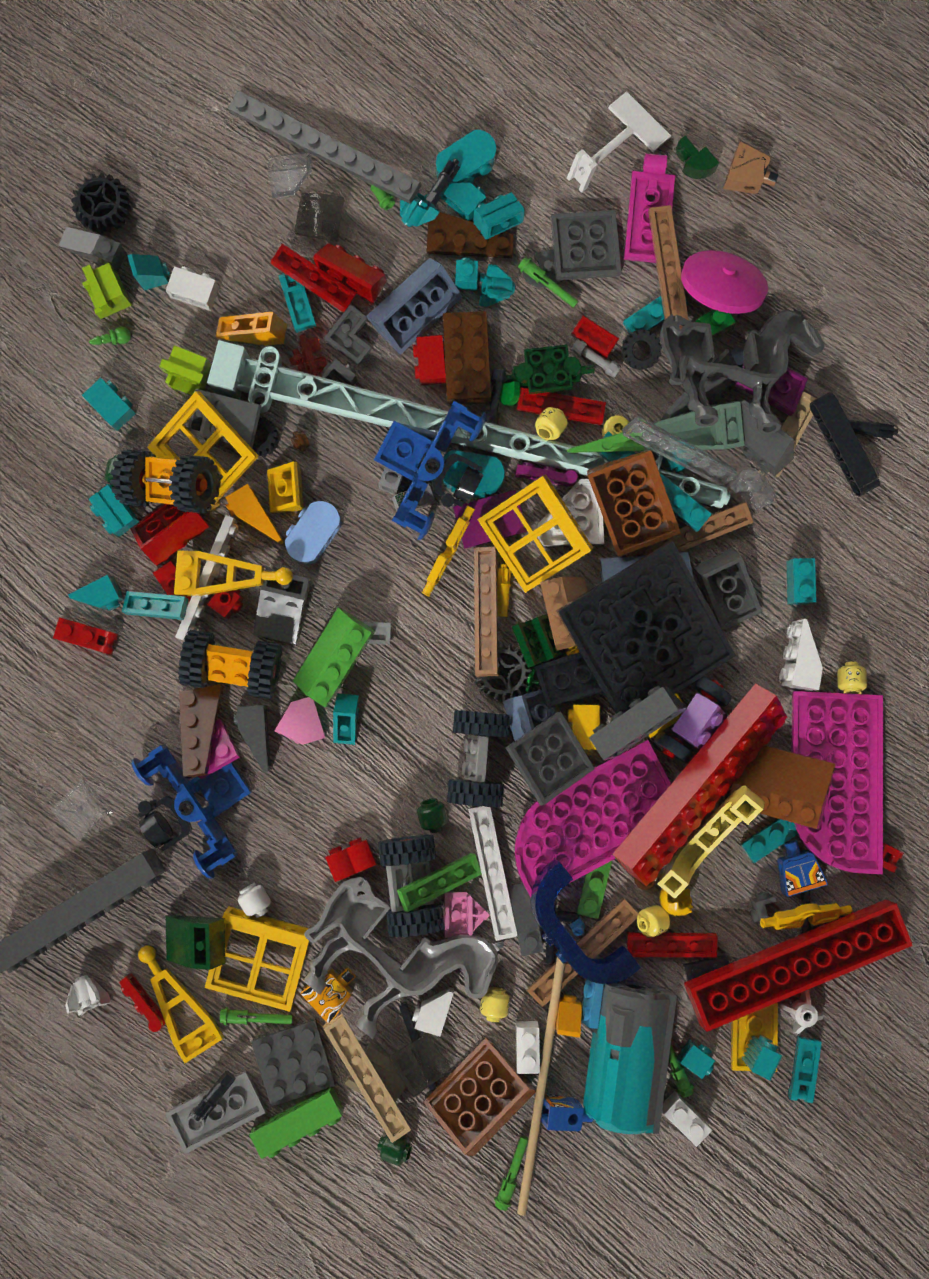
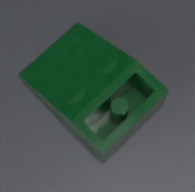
(195, 941)

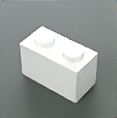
(192, 287)
(527, 1047)
(686, 1118)

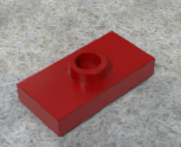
(595, 336)
(166, 578)

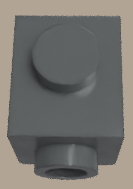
(345, 372)
(758, 906)

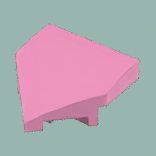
(301, 722)
(461, 914)

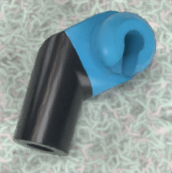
(573, 920)

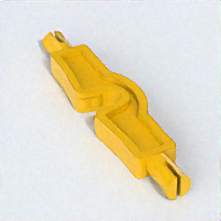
(445, 557)
(816, 915)

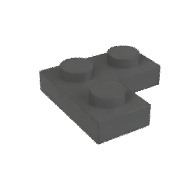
(344, 338)

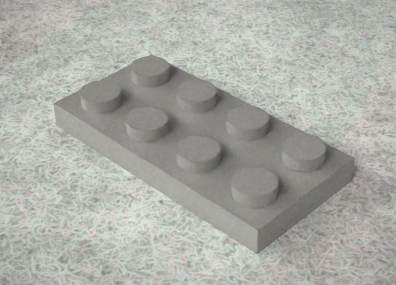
(236, 1107)

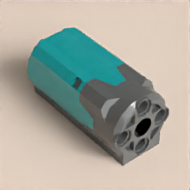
(630, 1057)

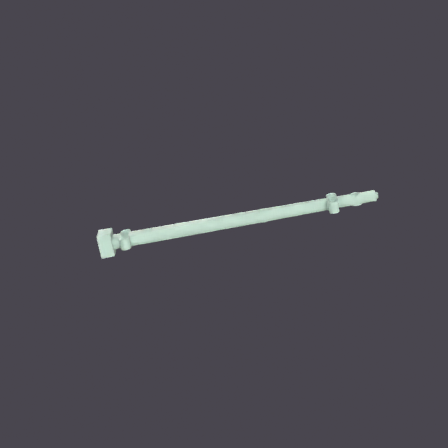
(237, 373)

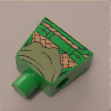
(720, 323)

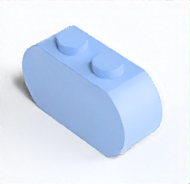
(312, 532)

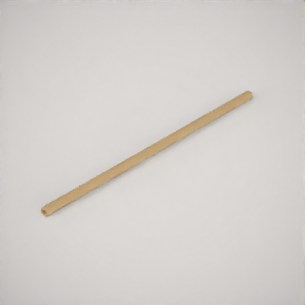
(541, 1087)

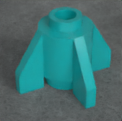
(417, 212)
(496, 286)

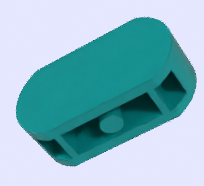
(475, 156)
(492, 470)

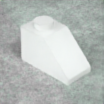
(433, 1012)

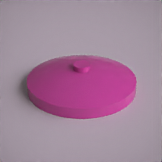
(724, 282)

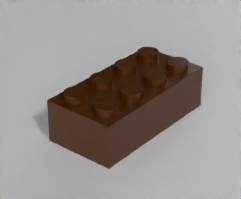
(467, 358)

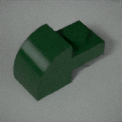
(698, 163)

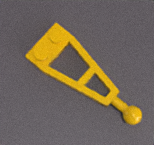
(188, 574)
(200, 1038)

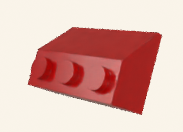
(351, 271)
(167, 531)

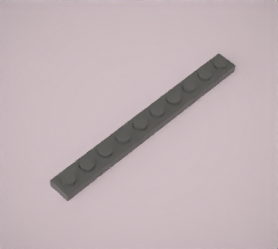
(324, 147)

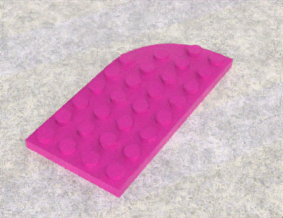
(850, 734)
(590, 816)

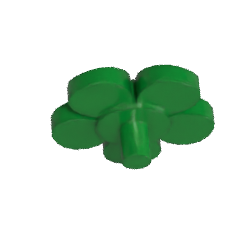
(531, 681)

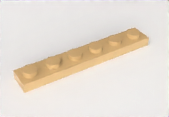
(366, 1078)

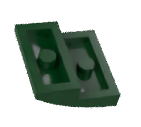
(536, 640)

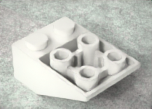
(802, 661)

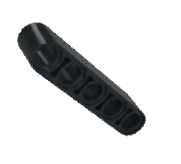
(844, 444)

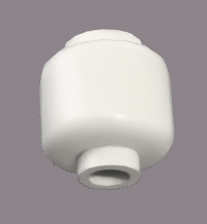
(254, 900)

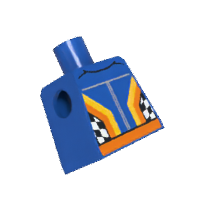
(799, 871)
(563, 1113)

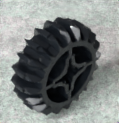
(103, 213)

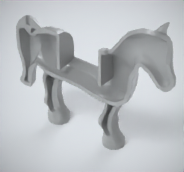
(417, 973)

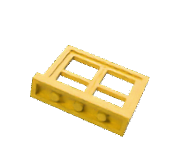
(223, 428)
(561, 516)
(266, 929)

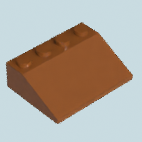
(633, 502)
(790, 785)
(479, 1097)

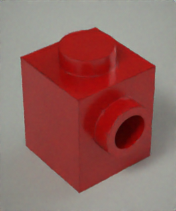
(226, 603)

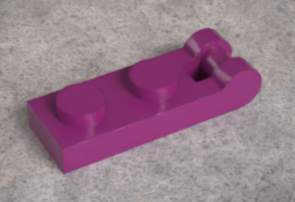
(528, 471)

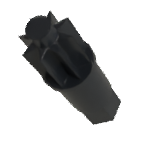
(444, 180)
(874, 429)
(210, 1100)

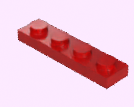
(313, 278)
(573, 407)
(673, 945)

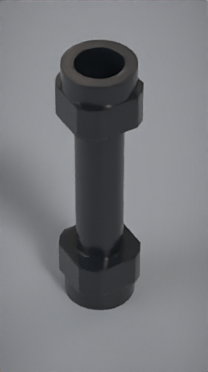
(499, 377)

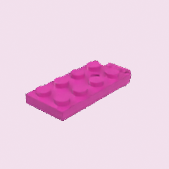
(649, 182)

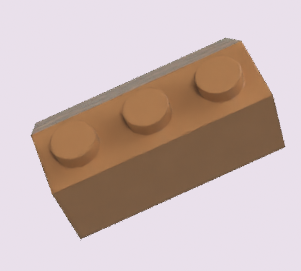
(556, 594)

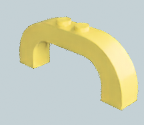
(739, 806)

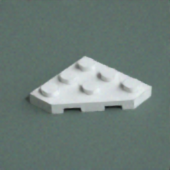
(585, 510)

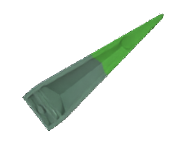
(722, 435)

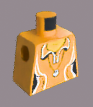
(333, 996)

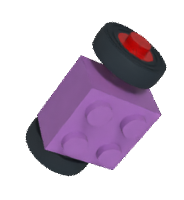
(696, 722)

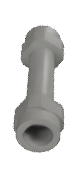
(612, 368)

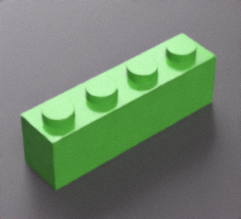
(296, 1122)

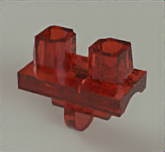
(307, 347)

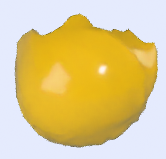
(679, 906)

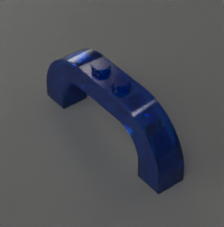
(606, 970)

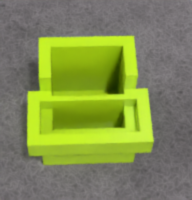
(105, 290)
(186, 370)

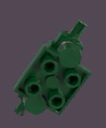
(548, 370)

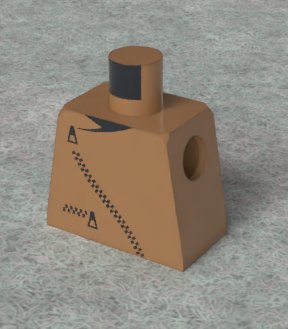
(749, 170)

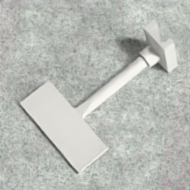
(638, 123)

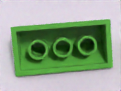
(333, 657)

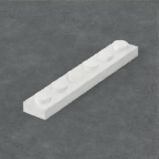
(211, 569)
(492, 872)

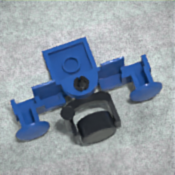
(403, 452)
(221, 791)

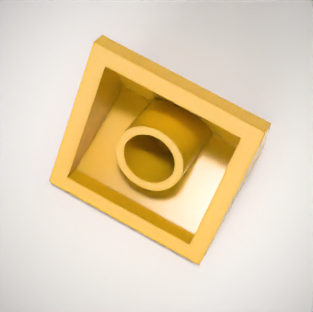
(285, 488)

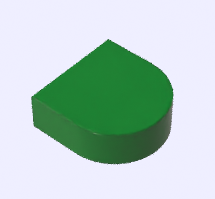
(510, 393)

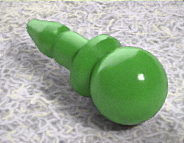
(121, 335)

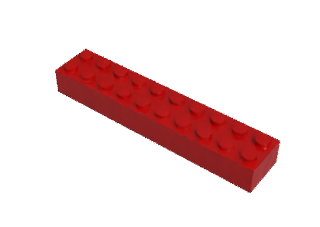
(701, 785)
(797, 964)

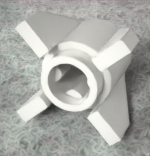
(85, 995)
(802, 1012)

